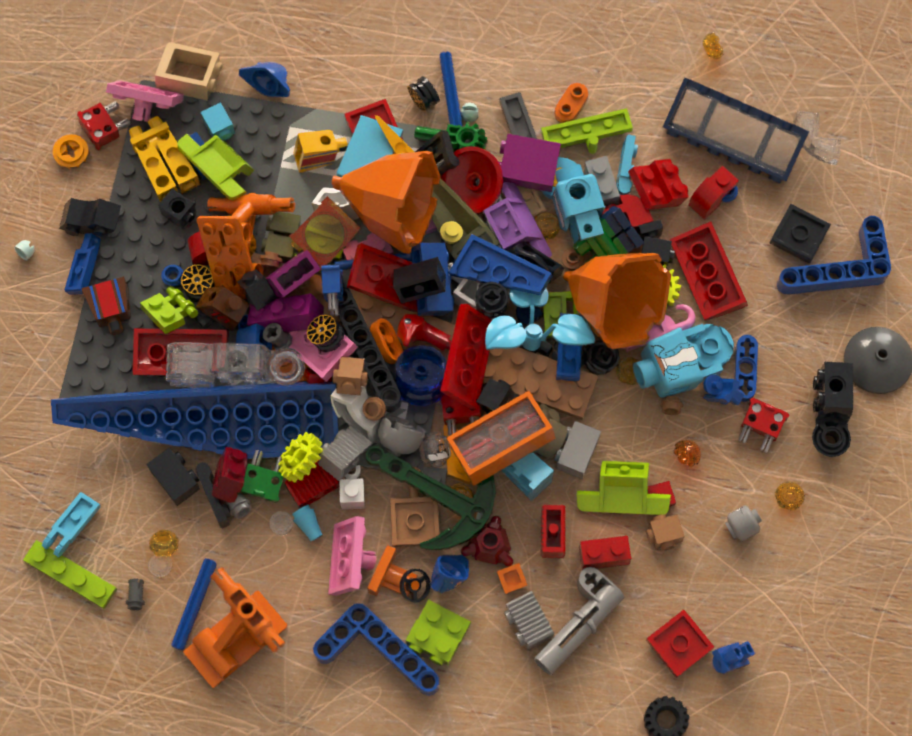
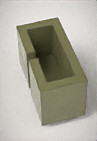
(278, 239)

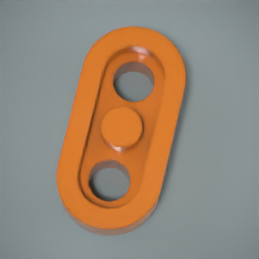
(572, 102)
(386, 340)

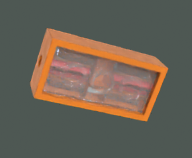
(501, 438)

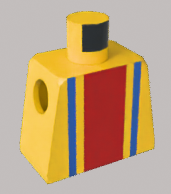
(317, 149)

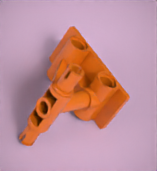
(229, 237)
(238, 635)

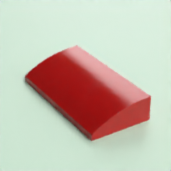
(708, 272)
(151, 346)

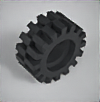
(669, 704)

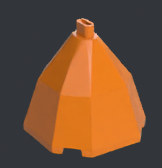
(394, 196)
(621, 296)

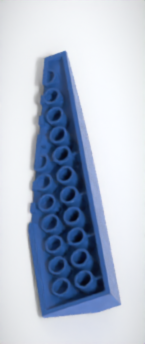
(210, 418)

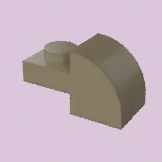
(560, 432)

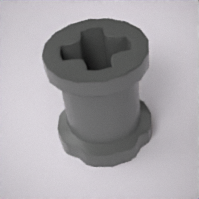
(274, 334)

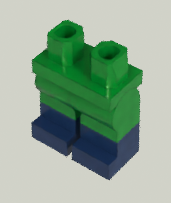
(617, 236)

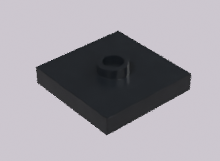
(800, 233)

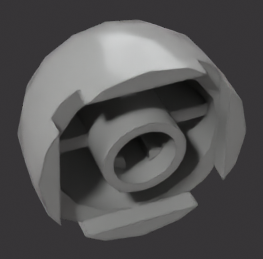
(399, 435)

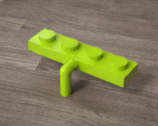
(589, 129)

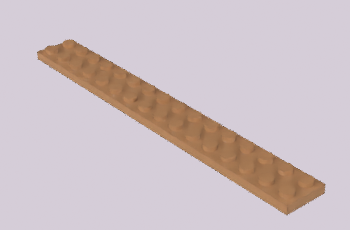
(516, 366)

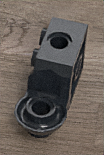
(833, 407)

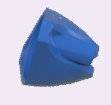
(267, 78)
(449, 572)

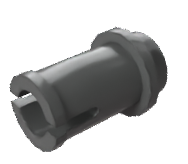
(135, 594)

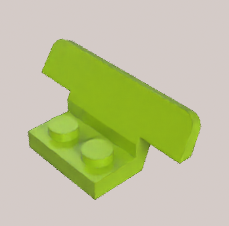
(217, 163)
(623, 491)

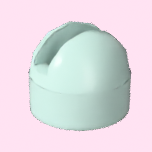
(469, 115)
(24, 250)

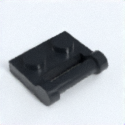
(442, 149)

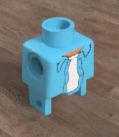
(580, 212)
(672, 363)

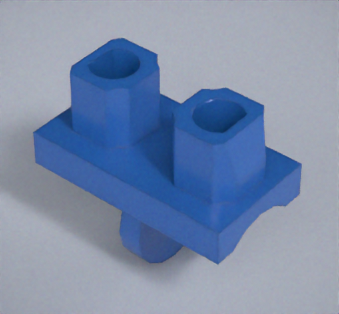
(722, 390)
(732, 657)

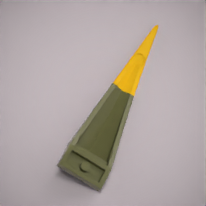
(449, 204)

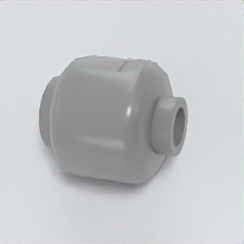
(743, 523)

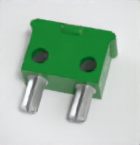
(261, 484)

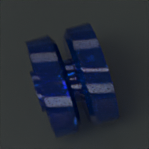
(420, 375)

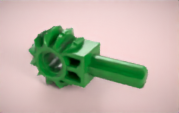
(457, 135)

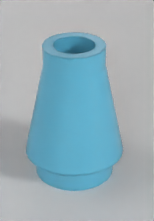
(307, 522)

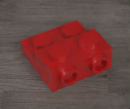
(659, 184)

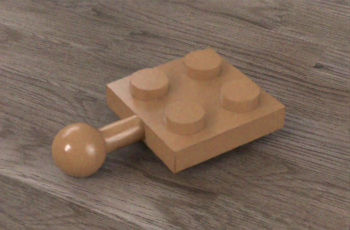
(413, 519)

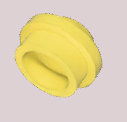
(451, 232)

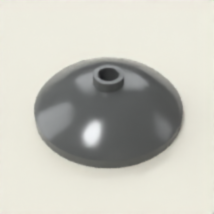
(877, 373)

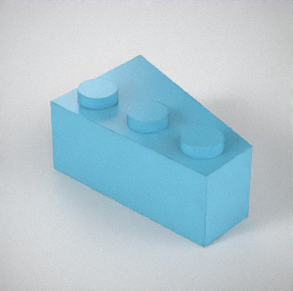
(530, 475)

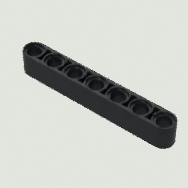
(368, 348)

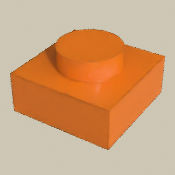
(512, 578)

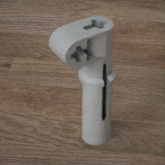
(602, 603)

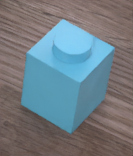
(218, 122)

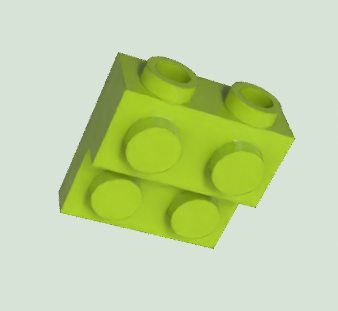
(437, 633)

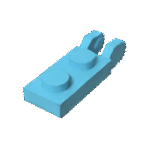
(629, 151)
(71, 523)

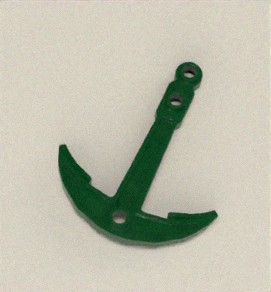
(449, 498)

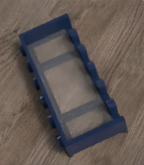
(735, 130)

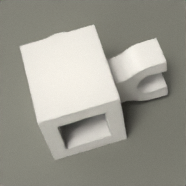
(352, 491)

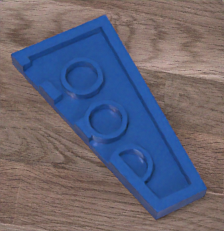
(489, 263)

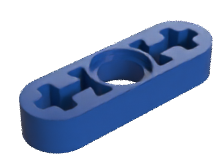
(753, 352)

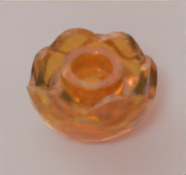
(687, 452)

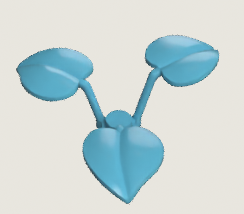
(506, 334)

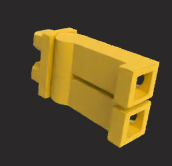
(158, 142)

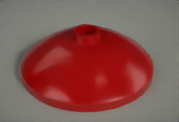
(475, 164)

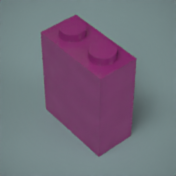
(529, 162)
(292, 274)

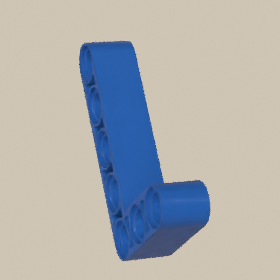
(843, 269)
(380, 644)

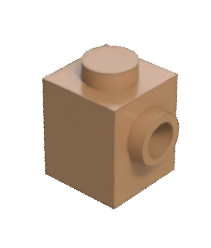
(350, 376)
(665, 532)

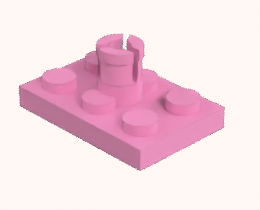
(144, 97)
(321, 362)
(349, 556)

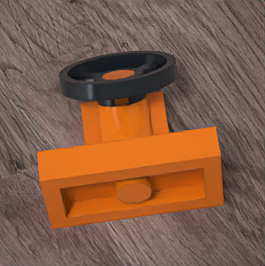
(397, 578)

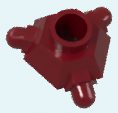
(490, 544)

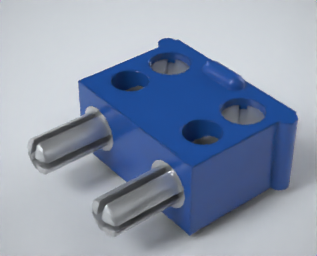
(332, 286)

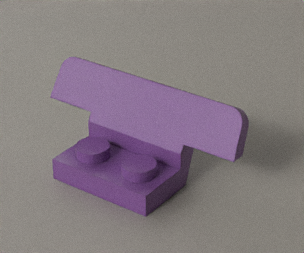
(514, 221)

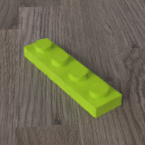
(70, 575)

